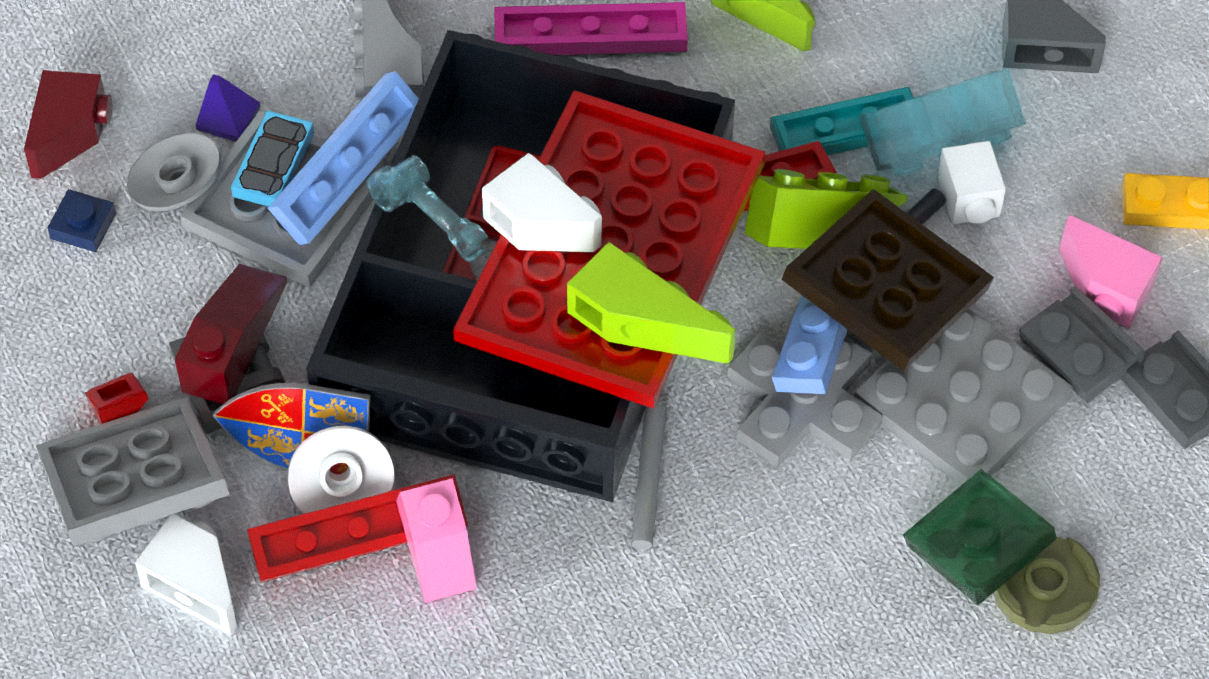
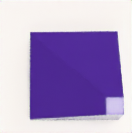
(226, 110)

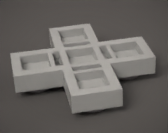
(788, 417)

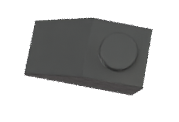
(1050, 38)

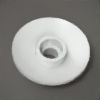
(367, 475)

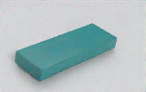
(833, 124)

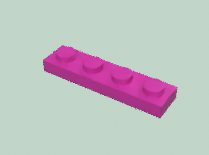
(594, 28)

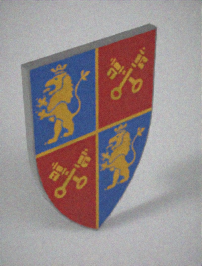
(282, 415)

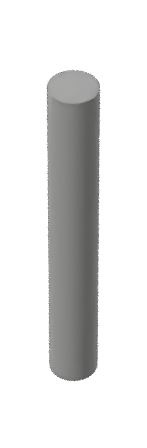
(648, 478)

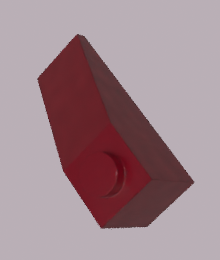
(228, 333)

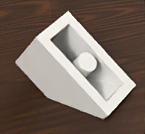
(188, 571)

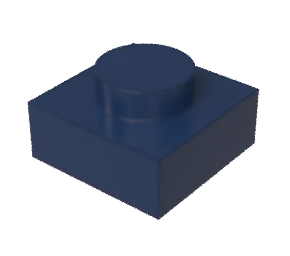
(81, 220)

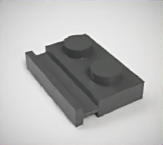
(1081, 344)
(1174, 387)

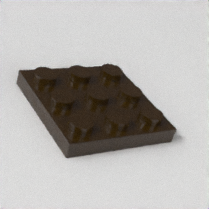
(887, 279)

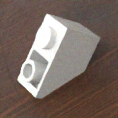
(540, 211)

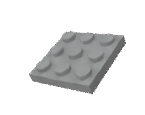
(253, 229)
(966, 398)
(131, 471)

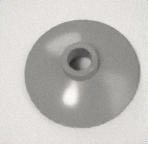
(174, 172)

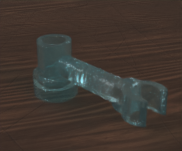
(406, 182)

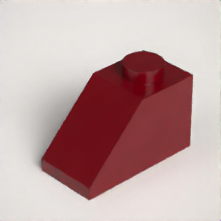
(65, 119)

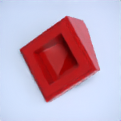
(117, 398)

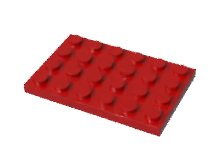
(660, 195)

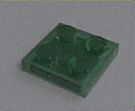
(980, 536)

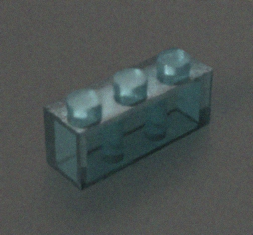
(942, 118)

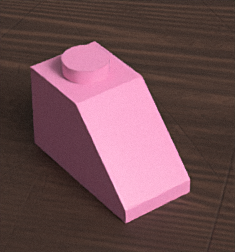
(1108, 269)
(437, 540)

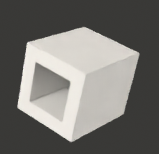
(971, 183)

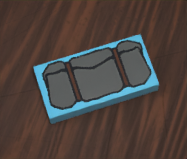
(272, 158)

